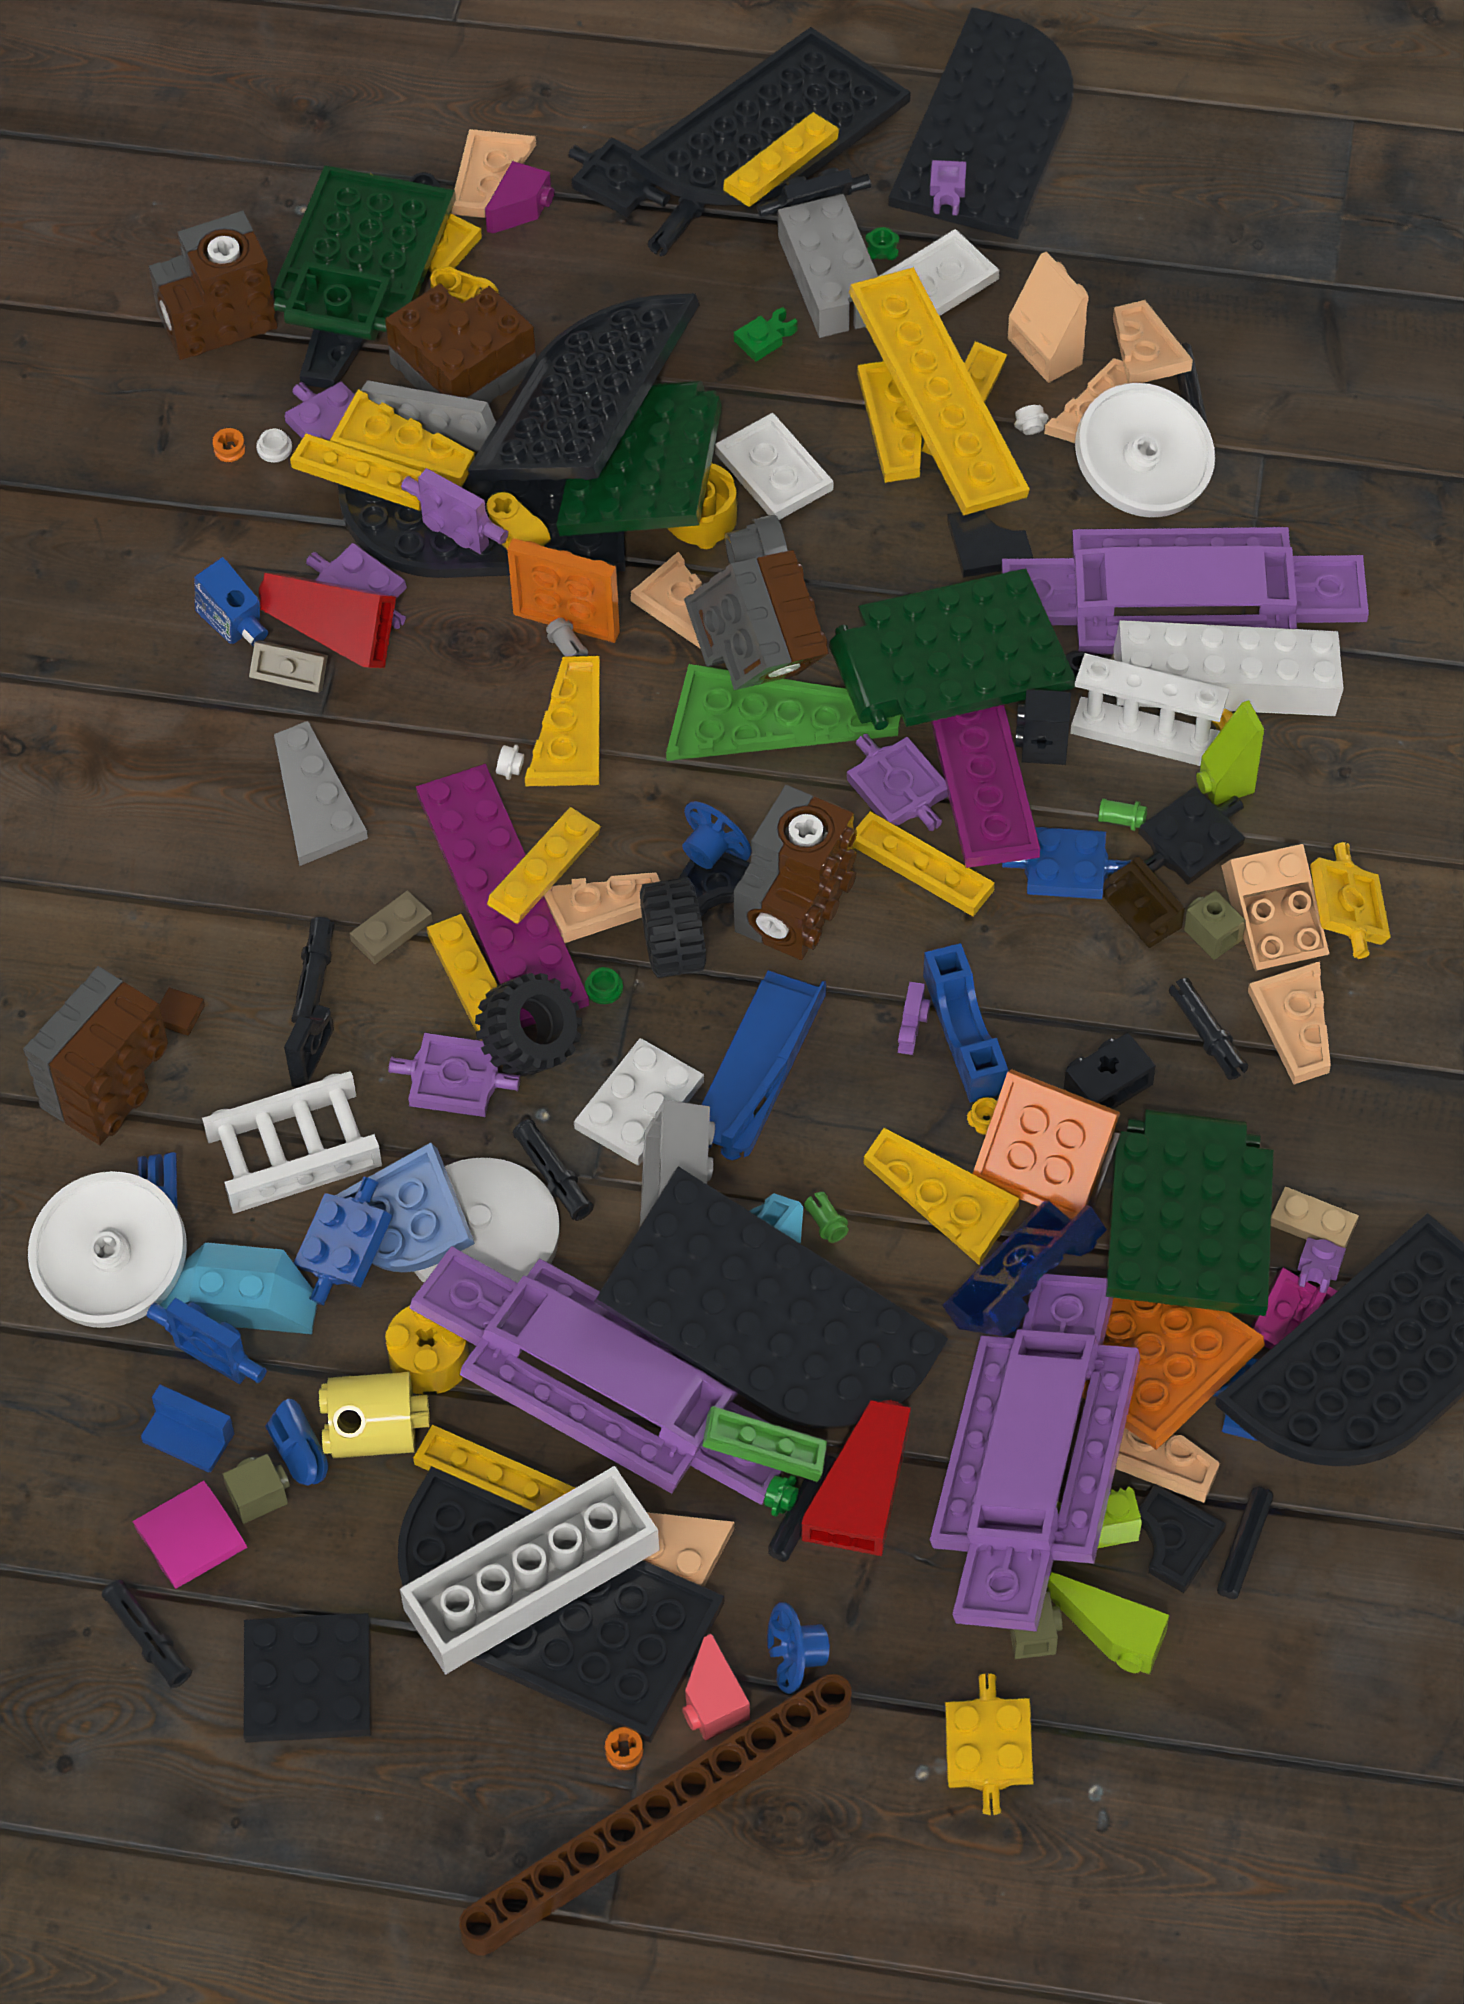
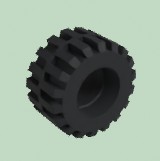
(672, 927)
(553, 1016)

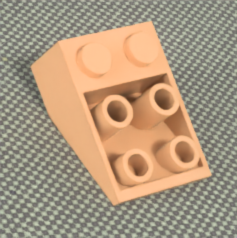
(1050, 320)
(1279, 906)

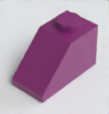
(518, 197)

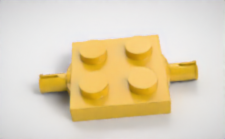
(1350, 900)
(989, 1743)

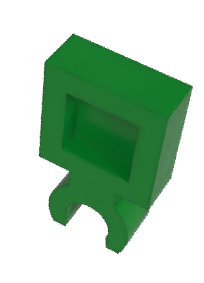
(762, 336)

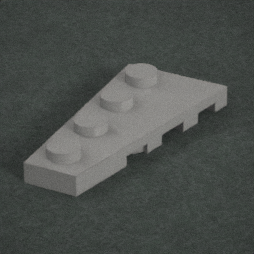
(454, 417)
(316, 800)

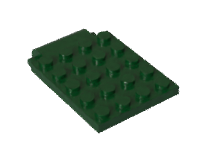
(360, 251)
(656, 469)
(950, 651)
(1191, 1214)

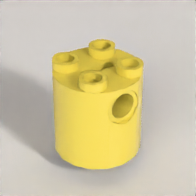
(386, 1412)

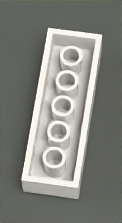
(1268, 666)
(530, 1569)

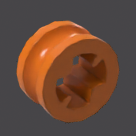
(228, 435)
(635, 1753)

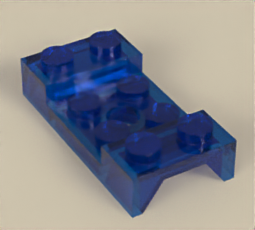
(993, 1294)

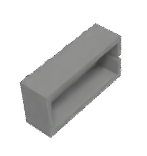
(825, 259)
(674, 1139)

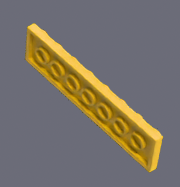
(939, 391)

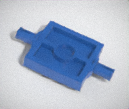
(1069, 864)
(343, 1240)
(207, 1340)

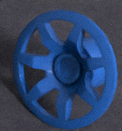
(709, 840)
(799, 1646)

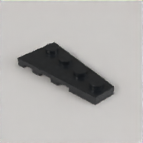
(328, 358)

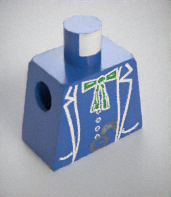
(228, 604)

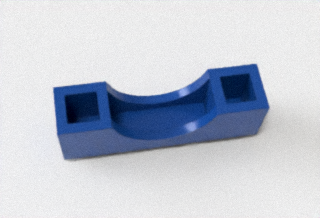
(955, 1001)

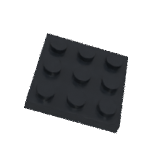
(307, 1677)

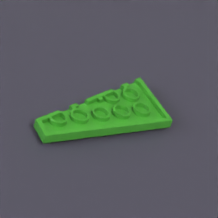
(762, 717)

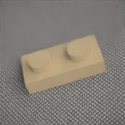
(1313, 1218)

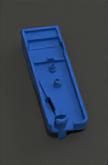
(760, 1060)

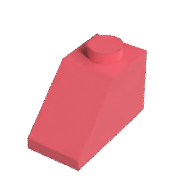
(713, 1694)

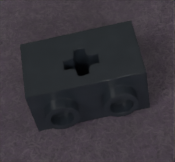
(1044, 727)
(1112, 1073)

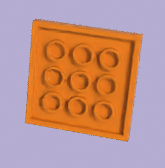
(1181, 1362)

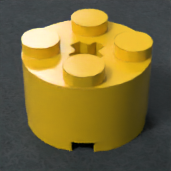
(718, 511)
(426, 1351)

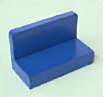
(187, 1429)

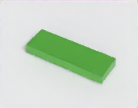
(764, 1443)

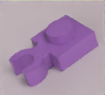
(947, 184)
(915, 1011)
(1320, 1262)

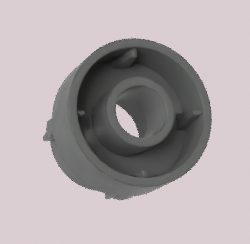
(759, 539)

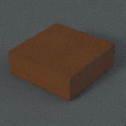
(180, 1010)

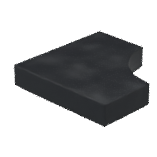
(983, 544)
(718, 883)
(307, 1045)
(1179, 1536)

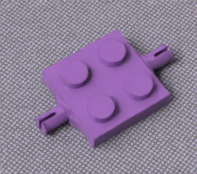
(318, 412)
(454, 511)
(360, 571)
(898, 782)
(452, 1075)

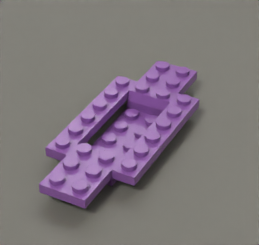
(1192, 571)
(564, 1327)
(1016, 1448)

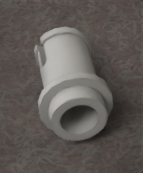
(562, 635)

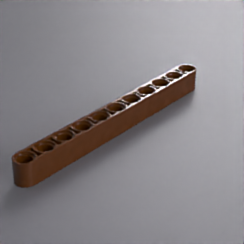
(651, 1831)

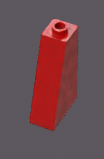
(335, 615)
(860, 1489)

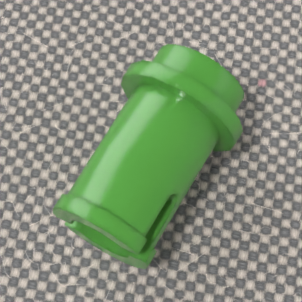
(1123, 813)
(831, 1224)

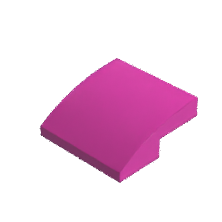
(1288, 1307)
(189, 1534)

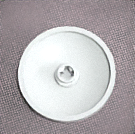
(1144, 450)
(507, 1215)
(107, 1249)

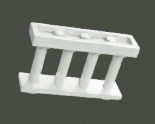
(1143, 730)
(293, 1176)

